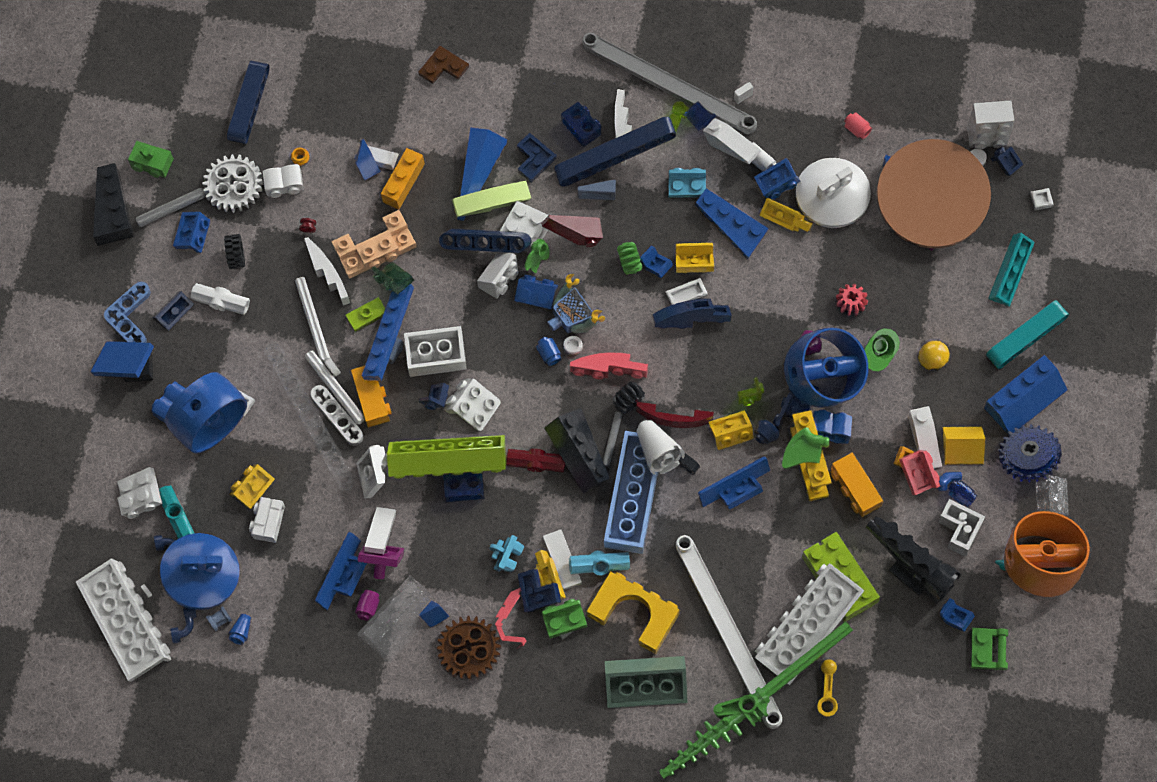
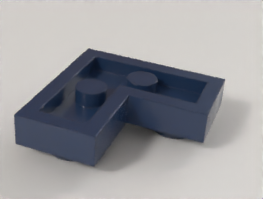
(538, 157)
(534, 595)

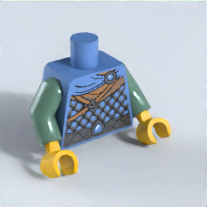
(572, 310)

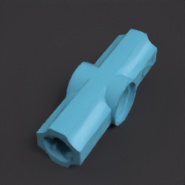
(589, 564)

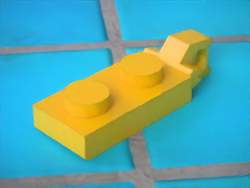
(784, 216)
(547, 571)

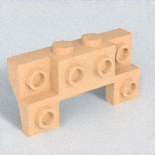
(377, 249)

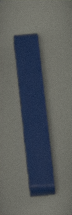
(615, 151)

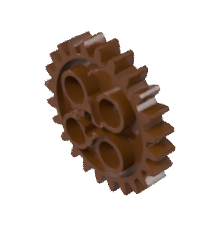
(473, 665)

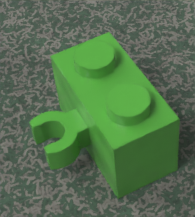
(150, 159)

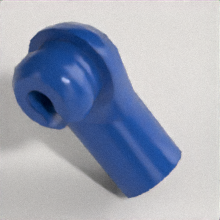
(948, 477)

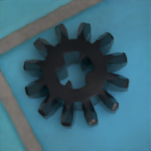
(627, 397)

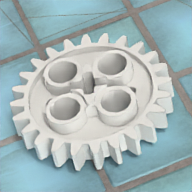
(232, 198)

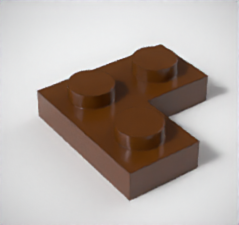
(442, 61)

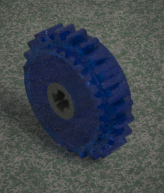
(1030, 453)

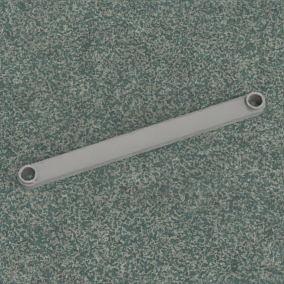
(668, 83)

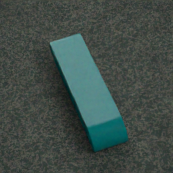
(1027, 334)

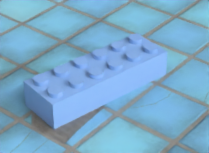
(630, 499)

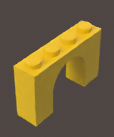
(618, 589)

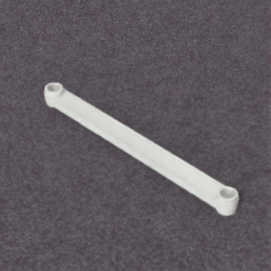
(725, 624)

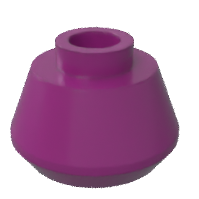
(814, 346)

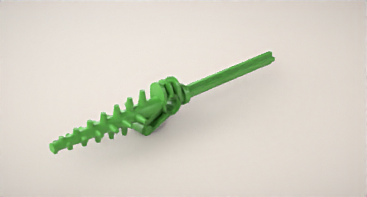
(733, 711)

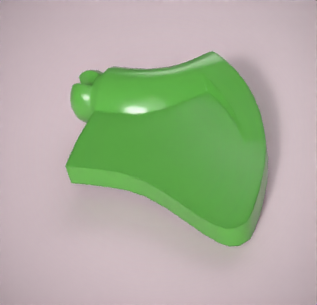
(804, 448)

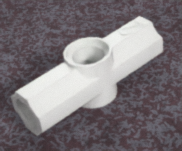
(220, 298)

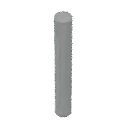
(612, 439)

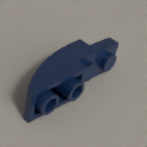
(684, 313)

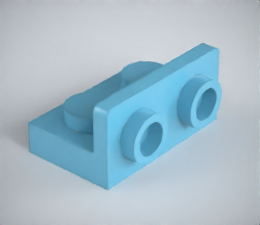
(687, 182)

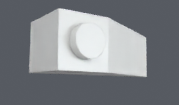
(730, 141)
(924, 433)

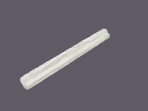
(312, 319)
(335, 387)

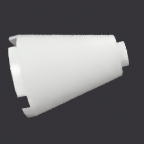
(658, 448)

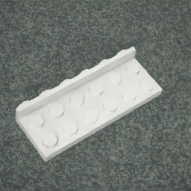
(123, 619)
(810, 620)

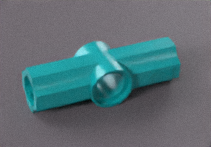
(171, 504)

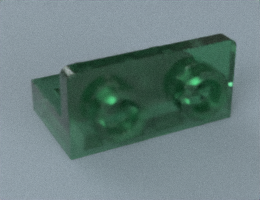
(392, 277)

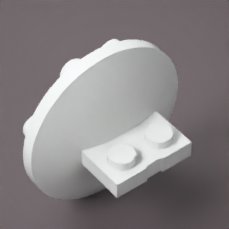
(833, 192)

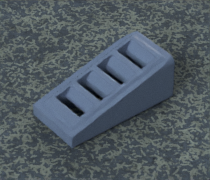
(598, 191)

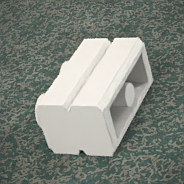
(267, 519)

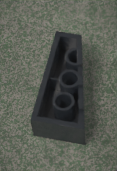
(111, 210)
(578, 449)

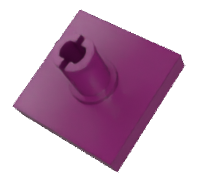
(391, 557)

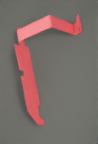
(503, 614)

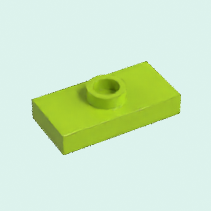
(366, 314)

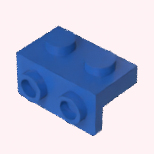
(535, 291)

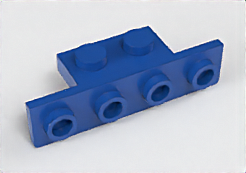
(736, 487)
(343, 573)

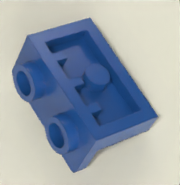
(777, 179)
(192, 231)

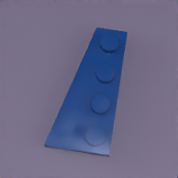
(732, 222)

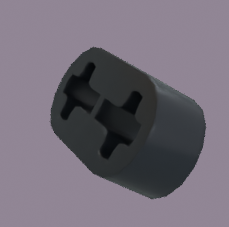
(689, 464)

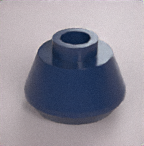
(766, 432)

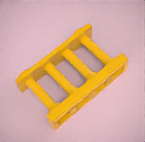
(814, 474)

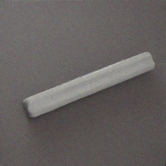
(170, 207)

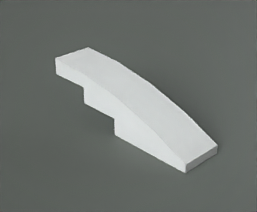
(621, 117)
(324, 267)

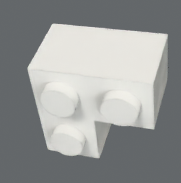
(964, 523)

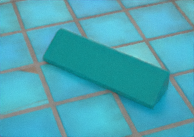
(1011, 269)

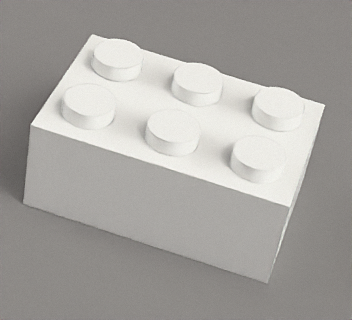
(990, 124)
(435, 351)

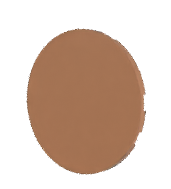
(933, 193)

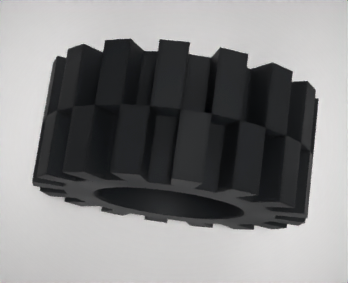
(234, 251)

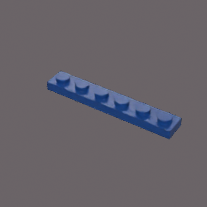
(387, 334)

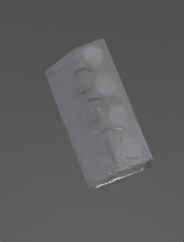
(396, 620)

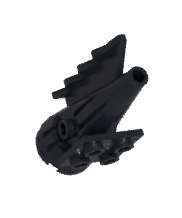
(914, 564)

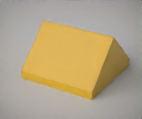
(963, 445)

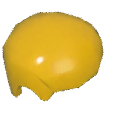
(933, 355)

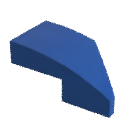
(365, 161)

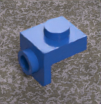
(655, 262)
(956, 615)

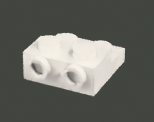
(370, 470)
(138, 493)

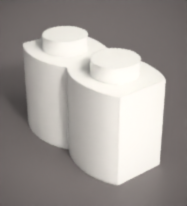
(283, 180)

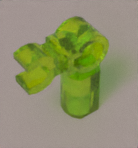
(678, 111)

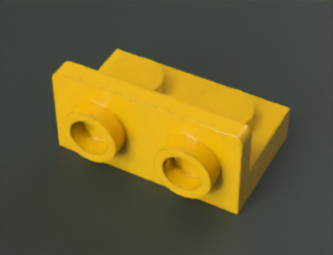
(731, 430)
(251, 485)

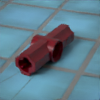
(535, 460)

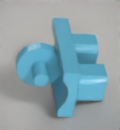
(509, 547)

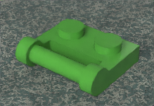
(982, 649)

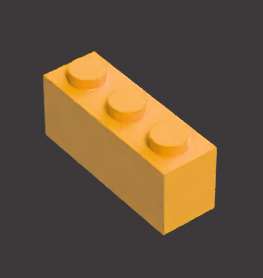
(402, 178)
(371, 399)
(856, 485)

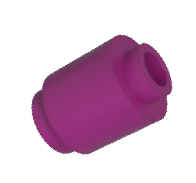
(367, 605)

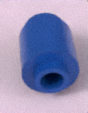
(549, 351)

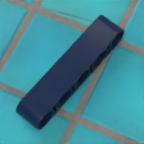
(248, 102)
(493, 239)

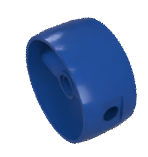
(852, 364)
(212, 419)

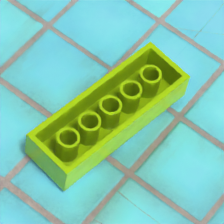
(446, 456)

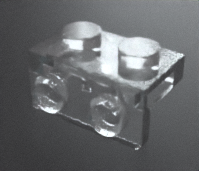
(1052, 495)

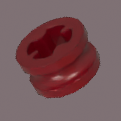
(307, 225)

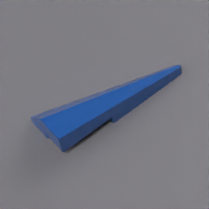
(482, 152)

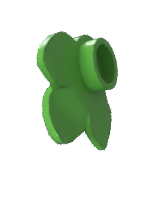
(539, 252)

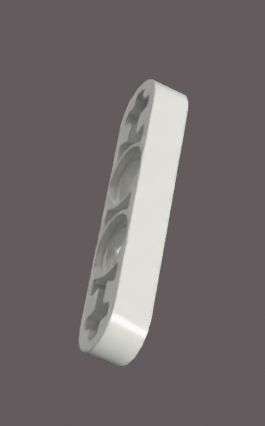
(337, 415)

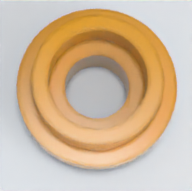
(300, 151)

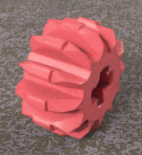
(847, 304)

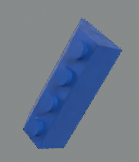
(1026, 395)

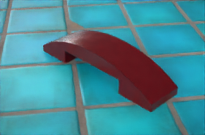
(673, 420)

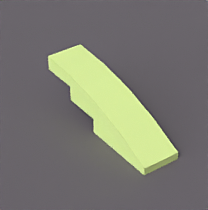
(491, 198)

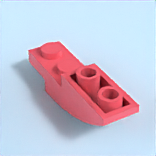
(600, 364)

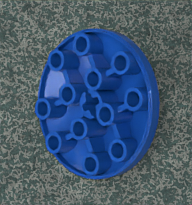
(199, 571)

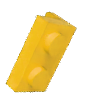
(694, 257)

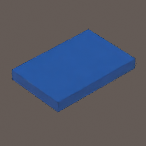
(122, 359)

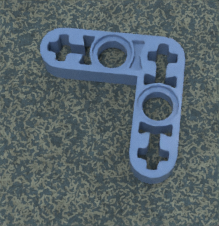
(122, 312)

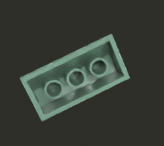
(646, 682)

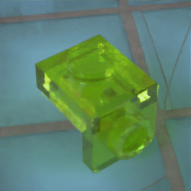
(749, 396)

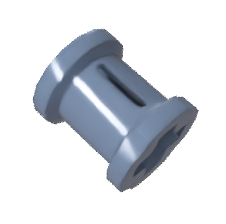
(219, 618)

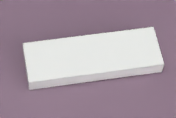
(380, 530)
(560, 554)

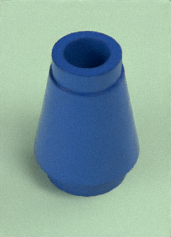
(240, 630)

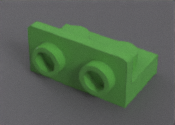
(564, 618)

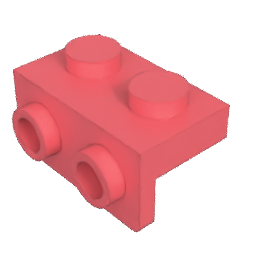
(919, 471)

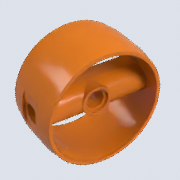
(1025, 561)

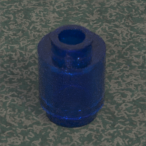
(962, 493)

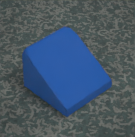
(433, 614)

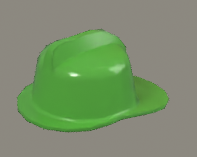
(881, 349)

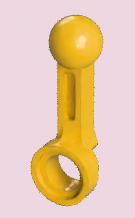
(828, 668)

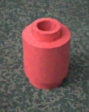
(857, 125)

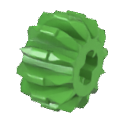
(629, 258)

